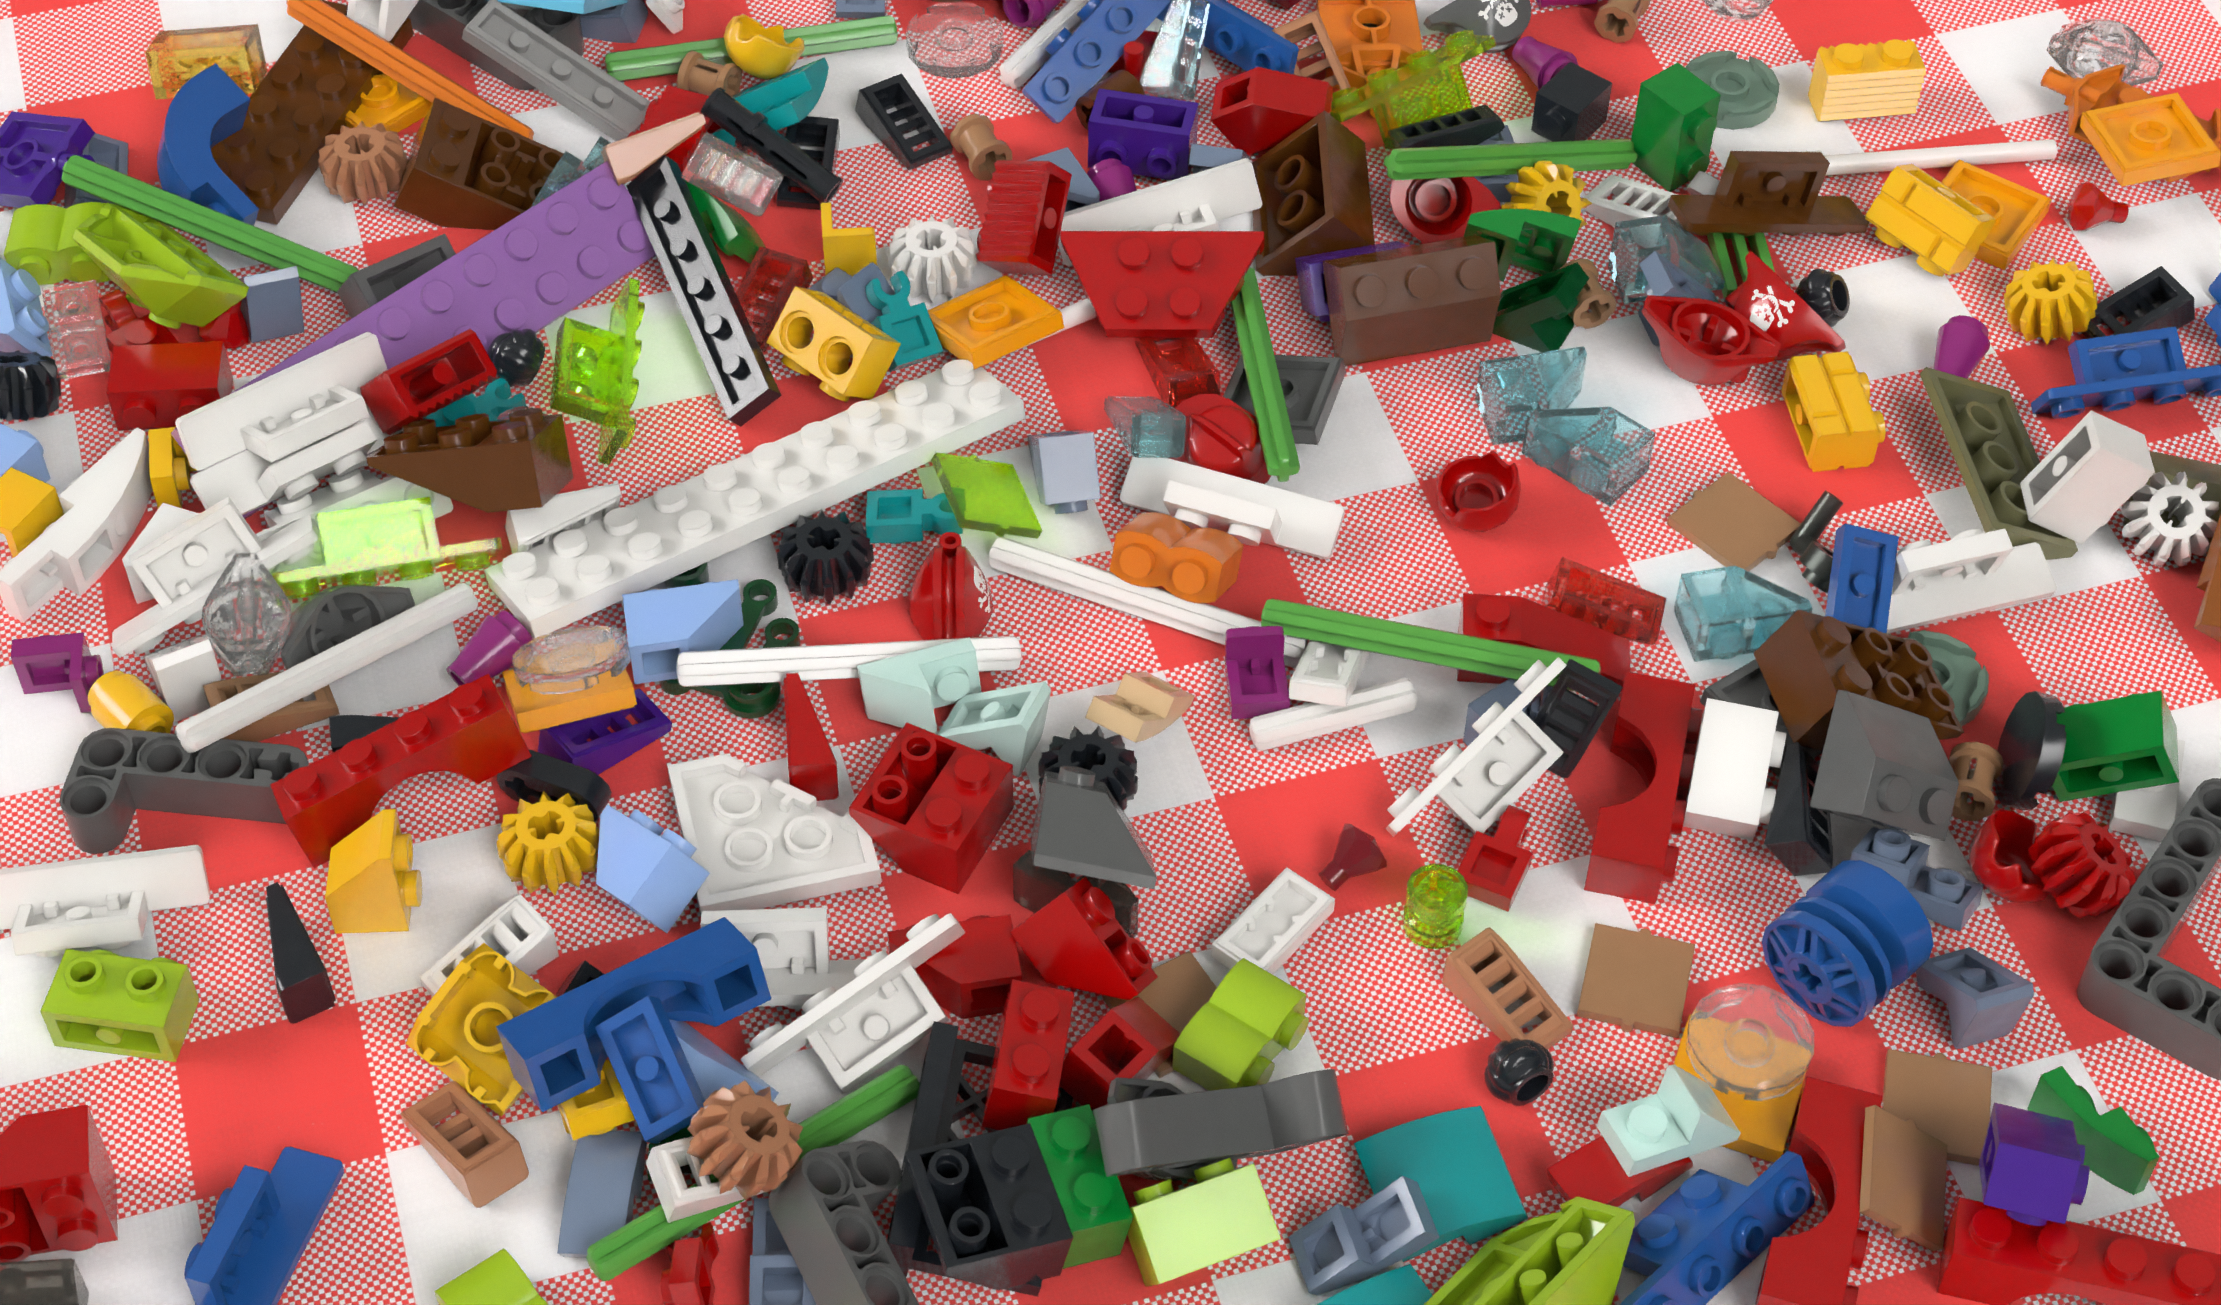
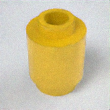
(128, 703)

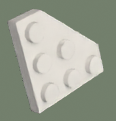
(765, 838)

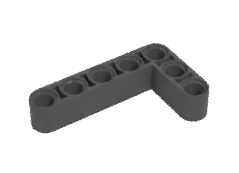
(2126, 971)

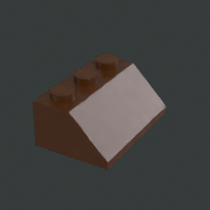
(1312, 196)
(1412, 299)

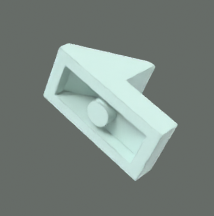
(917, 682)
(1002, 719)
(1667, 1125)

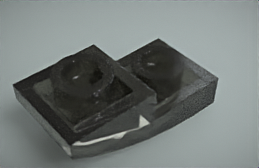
(1038, 886)

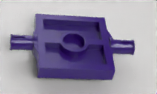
(34, 155)

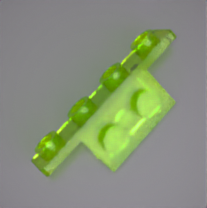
(1419, 91)
(597, 370)
(379, 542)

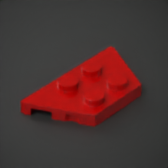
(1161, 279)

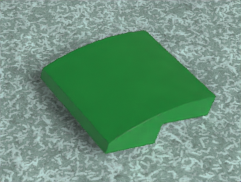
(1526, 238)

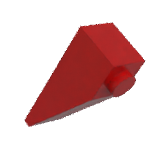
(1537, 626)

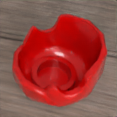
(1478, 492)
(2002, 857)

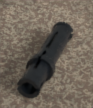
(755, 134)

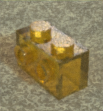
(183, 53)

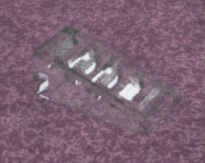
(735, 177)

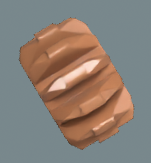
(362, 162)
(744, 1140)

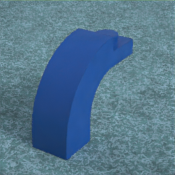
(197, 119)

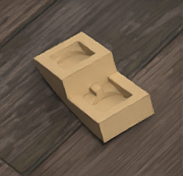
(1140, 706)

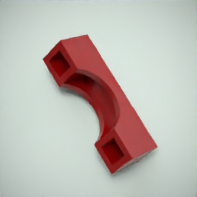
(457, 733)
(1632, 838)
(2003, 1260)
(1817, 1263)

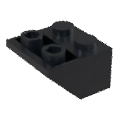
(991, 1208)

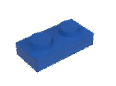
(1862, 577)
(651, 1068)

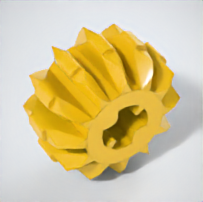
(1548, 189)
(2050, 301)
(548, 843)

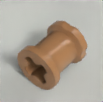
(1619, 19)
(706, 76)
(977, 141)
(1593, 296)
(1977, 781)

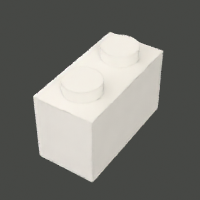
(2087, 477)
(1732, 769)

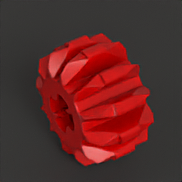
(2082, 865)

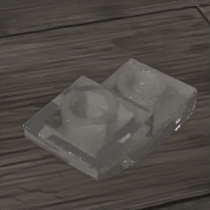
(76, 329)

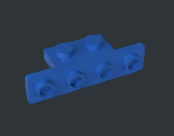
(1245, 39)
(1088, 53)
(2126, 369)
(262, 1230)
(1713, 1232)

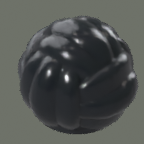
(1825, 295)
(517, 356)
(1519, 1071)

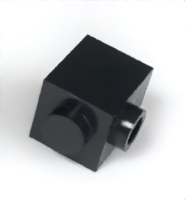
(1571, 105)

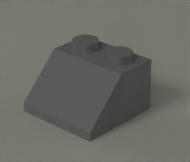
(1885, 769)

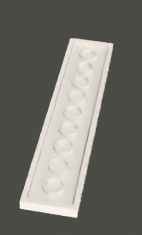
(751, 496)

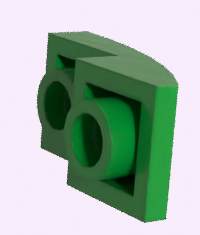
(728, 227)
(2112, 1141)

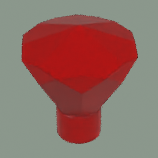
(2092, 208)
(227, 327)

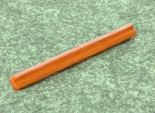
(396, 62)

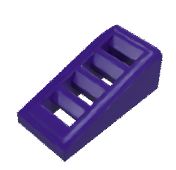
(570, 743)

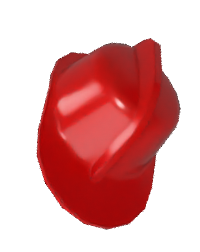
(1439, 206)
(1222, 438)

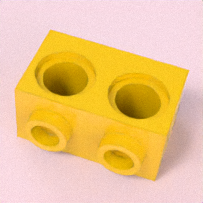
(836, 337)

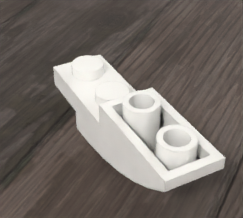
(96, 525)

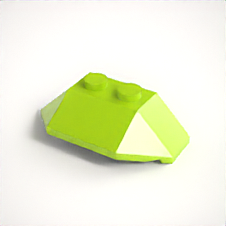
(158, 267)
(1547, 1260)

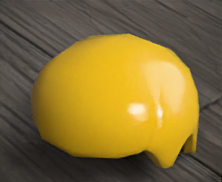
(760, 49)

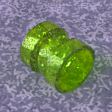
(1435, 906)

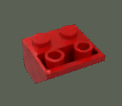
(935, 805)
(55, 1185)

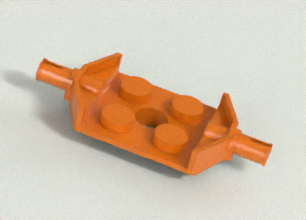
(1370, 49)
(2105, 90)

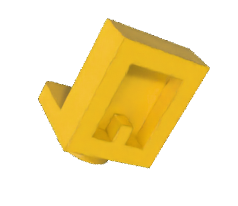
(168, 467)
(597, 1108)

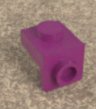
(56, 665)
(1255, 671)

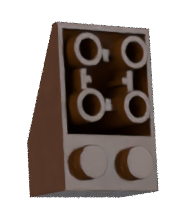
(471, 171)
(482, 461)
(1820, 655)

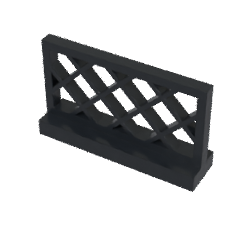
(931, 1126)

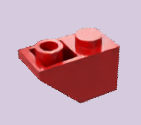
(1266, 107)
(1084, 946)
(973, 971)
(1122, 1044)

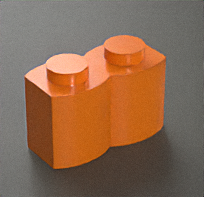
(1167, 553)

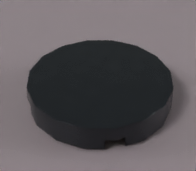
(2030, 750)

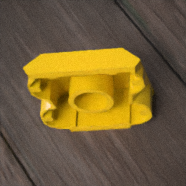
(461, 1020)

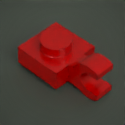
(129, 328)
(1498, 864)
(690, 1275)

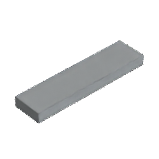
(556, 70)

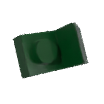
(1539, 309)

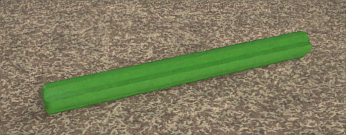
(817, 40)
(1507, 158)
(205, 222)
(1264, 381)
(1411, 641)
(823, 1129)

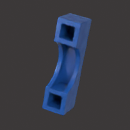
(697, 977)

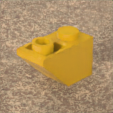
(373, 878)

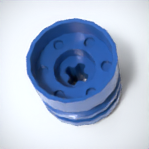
(1847, 943)

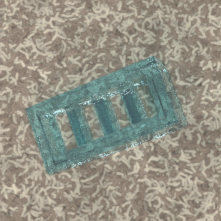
(1177, 51)
(1147, 426)

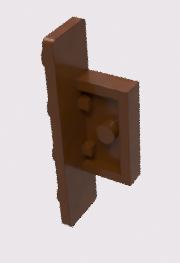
(1770, 196)

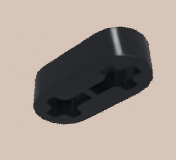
(556, 778)

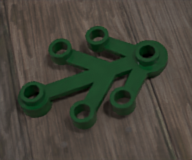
(735, 695)

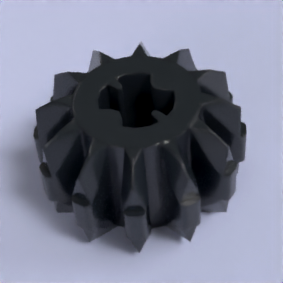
(28, 385)
(825, 557)
(1102, 756)

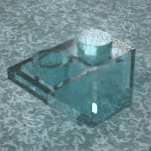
(1640, 237)
(1519, 384)
(1590, 448)
(1731, 611)

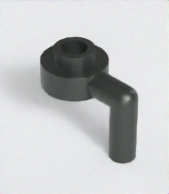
(1804, 541)

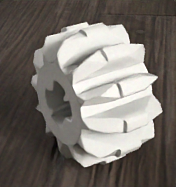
(933, 257)
(2160, 537)

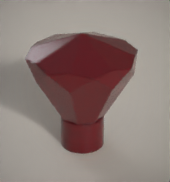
(1354, 856)

